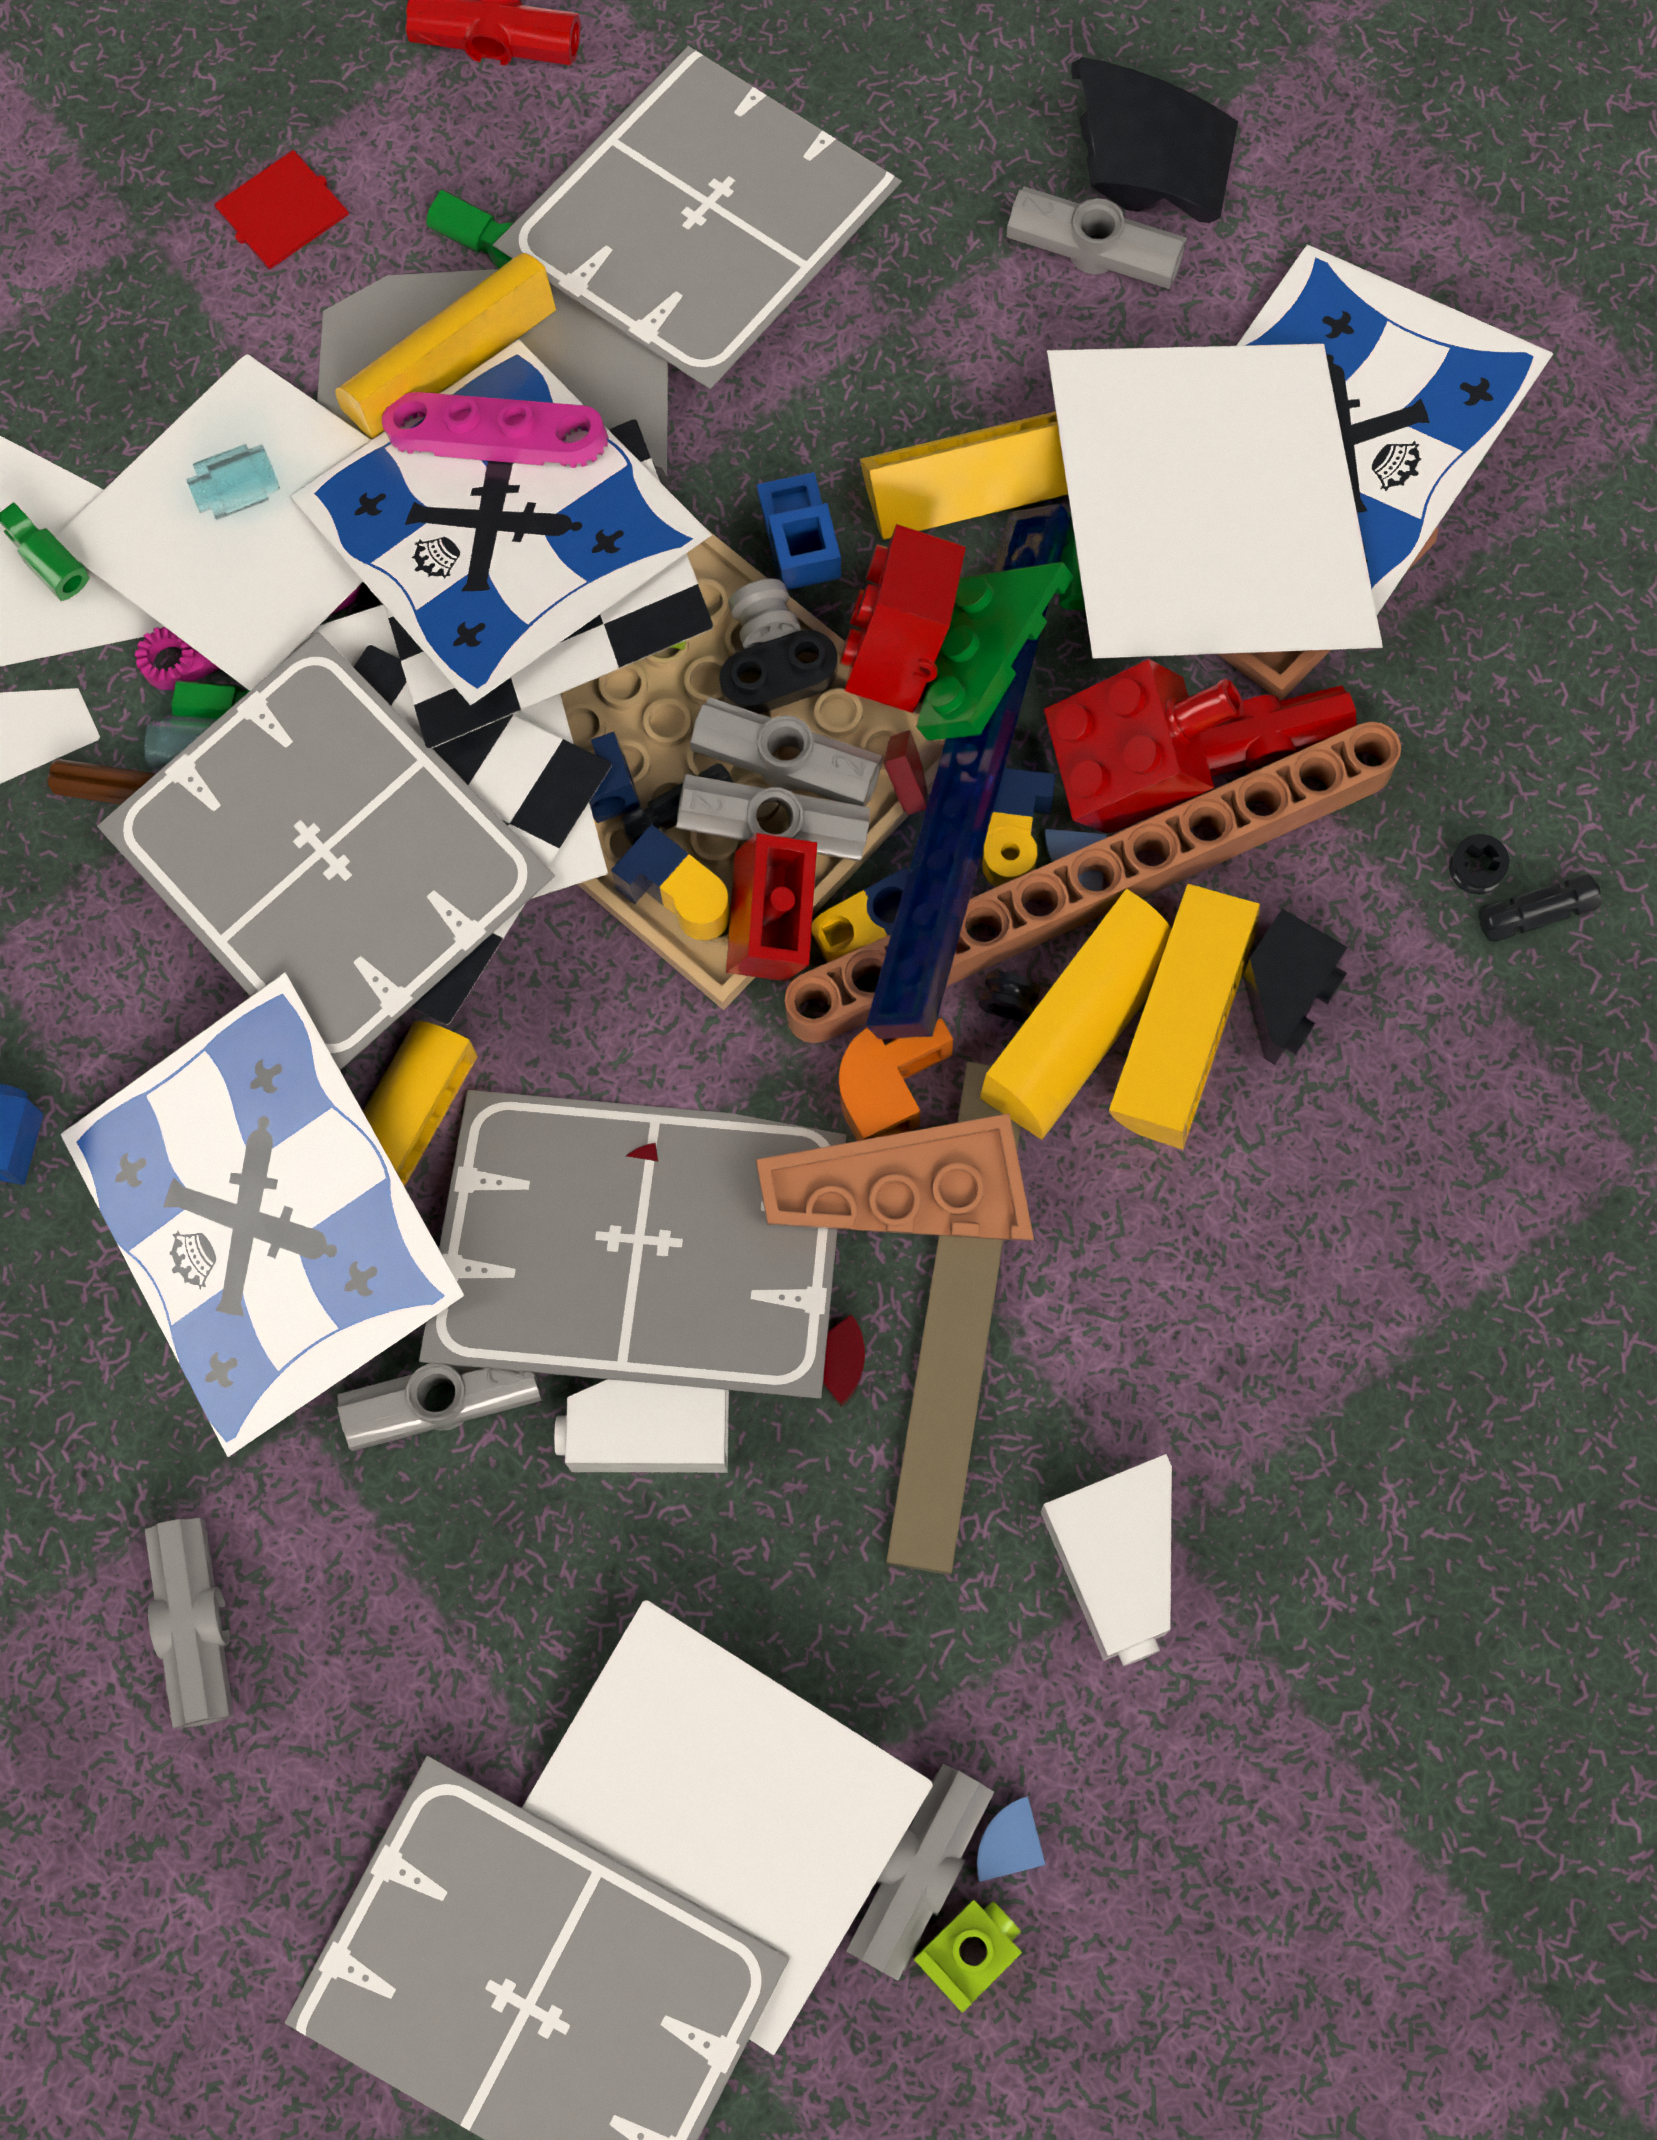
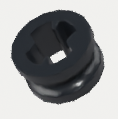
(1475, 846)
(1009, 995)

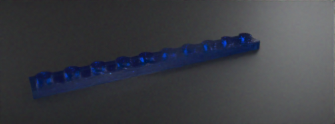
(958, 822)

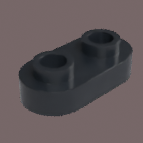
(782, 675)

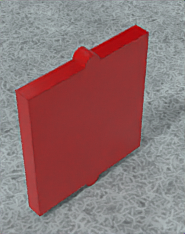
(281, 209)

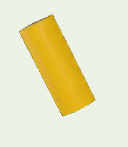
(451, 342)
(966, 475)
(1185, 1015)
(1079, 1017)
(418, 1092)

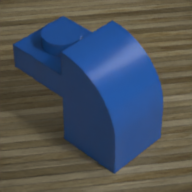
(799, 531)

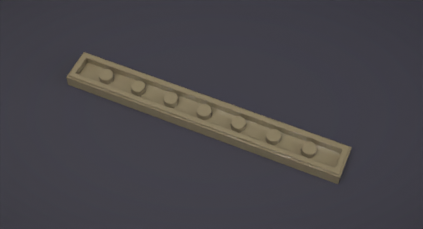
(947, 1384)

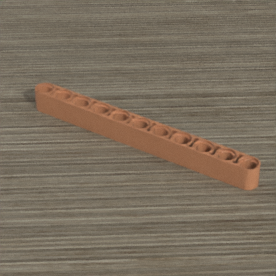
(1114, 856)

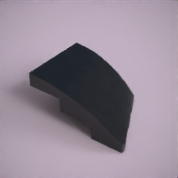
(1153, 141)

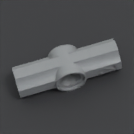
(1067, 228)
(751, 738)
(731, 810)
(398, 1405)
(188, 1623)
(920, 1872)

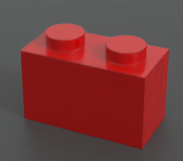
(771, 907)

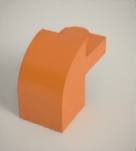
(874, 1085)

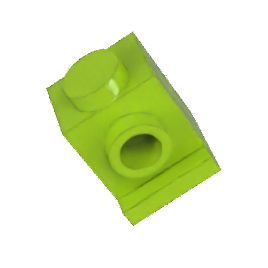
(950, 1973)

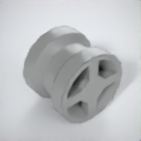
(762, 612)

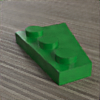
(985, 634)

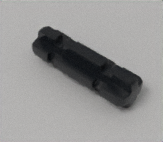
(663, 809)
(1540, 908)

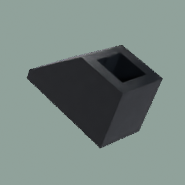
(1285, 980)

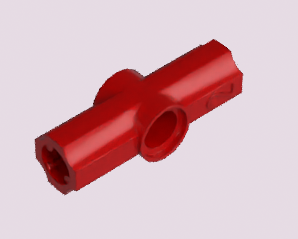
(495, 29)
(1277, 729)

